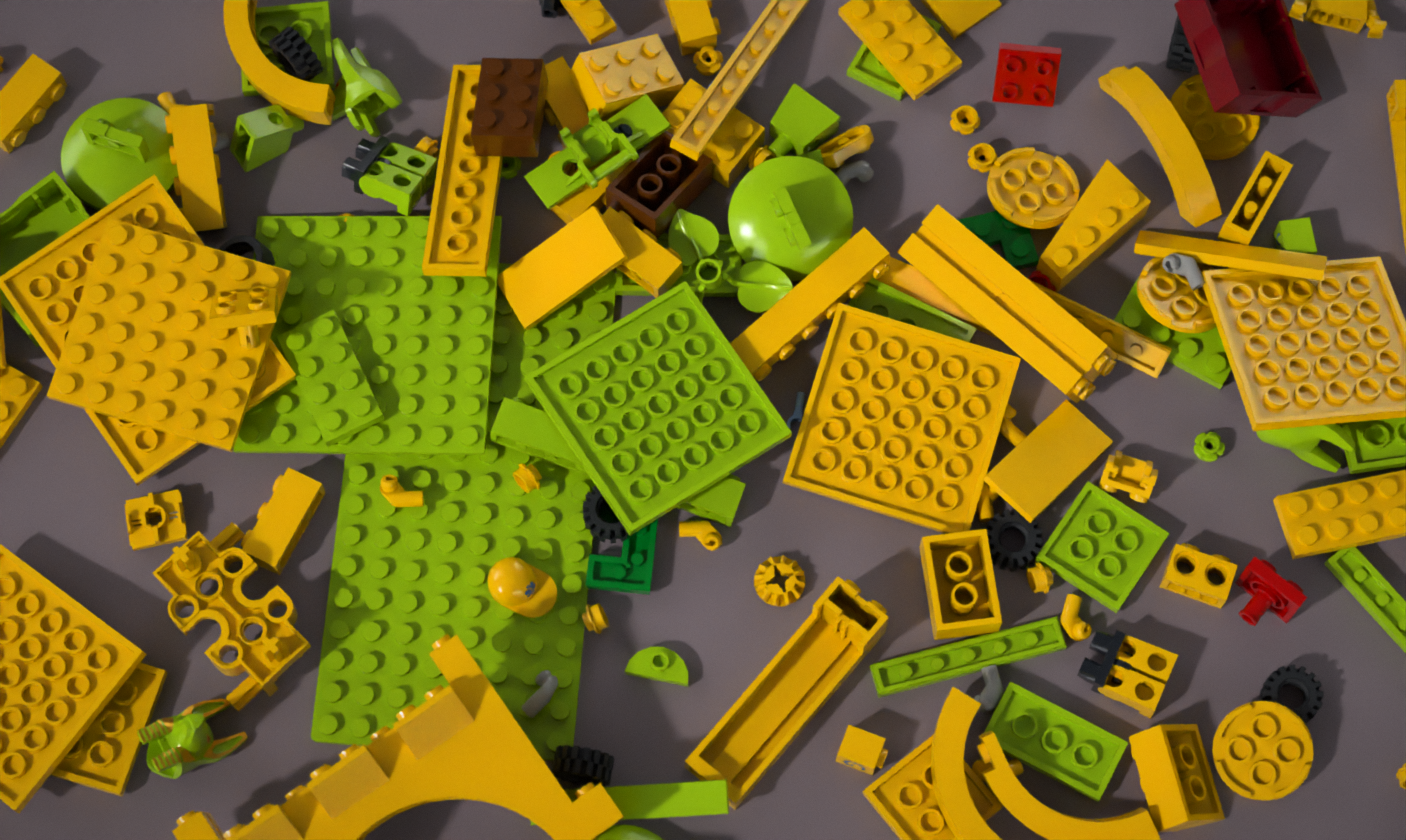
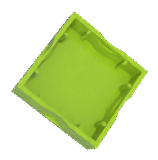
(33, 223)

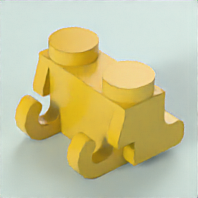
(1128, 475)

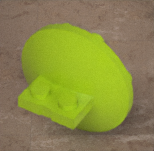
(116, 150)
(790, 215)

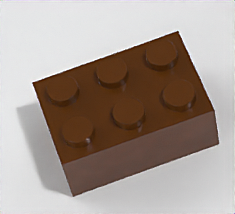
(509, 107)
(658, 185)

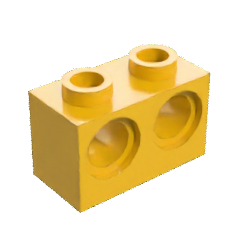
(1196, 584)

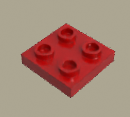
(1026, 74)
(1268, 592)

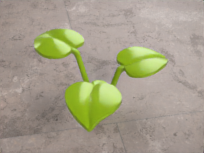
(697, 238)

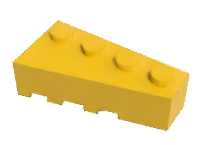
(197, 166)
(1096, 222)

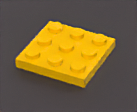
(908, 799)

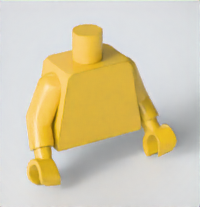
(1341, 14)

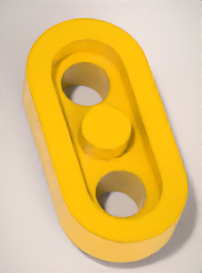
(846, 145)

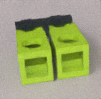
(391, 173)

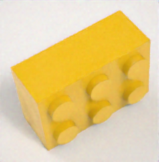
(623, 73)
(731, 143)
(960, 584)

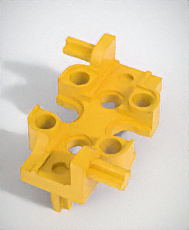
(261, 658)

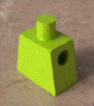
(801, 123)
(263, 136)

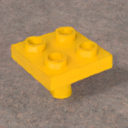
(244, 312)

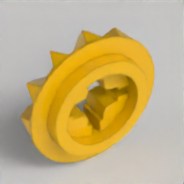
(772, 593)

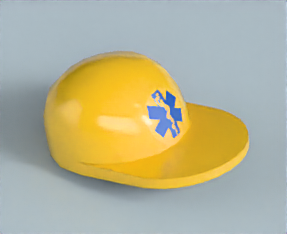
(522, 587)

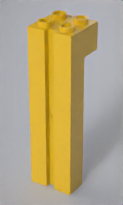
(1008, 304)
(790, 690)

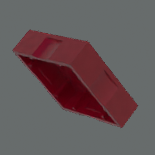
(1249, 56)

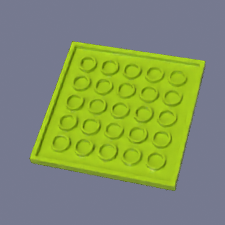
(657, 407)

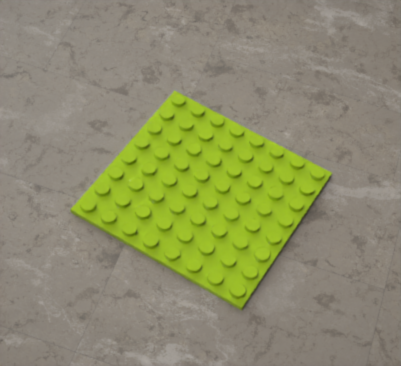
(413, 334)

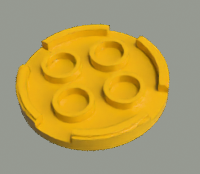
(1215, 134)
(1032, 188)
(1172, 301)
(1262, 750)

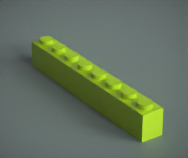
(535, 434)

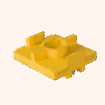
(141, 509)

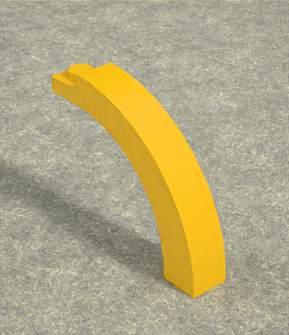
(297, 97)
(1170, 140)
(948, 768)
(1049, 822)

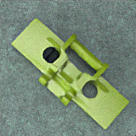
(593, 143)

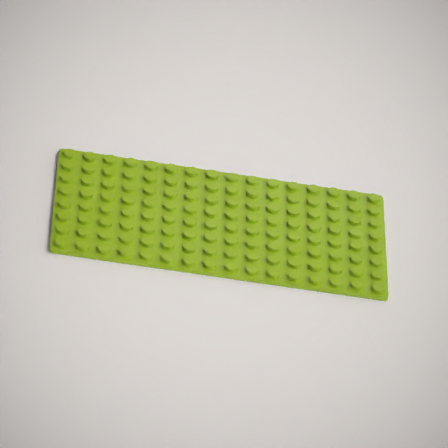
(424, 570)

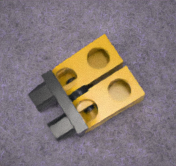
(1130, 671)

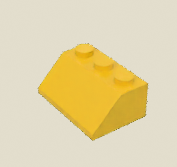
(1176, 777)

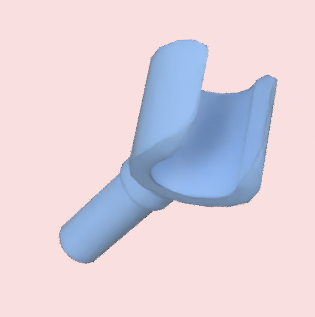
(798, 412)

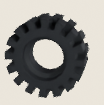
(1179, 54)
(295, 55)
(596, 524)
(1031, 534)
(1299, 678)
(582, 765)

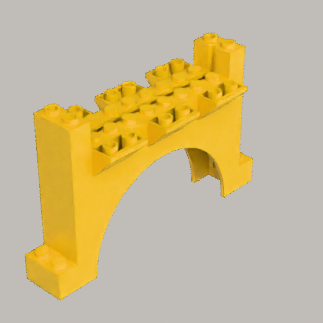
(445, 749)

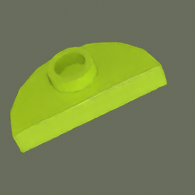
(658, 665)

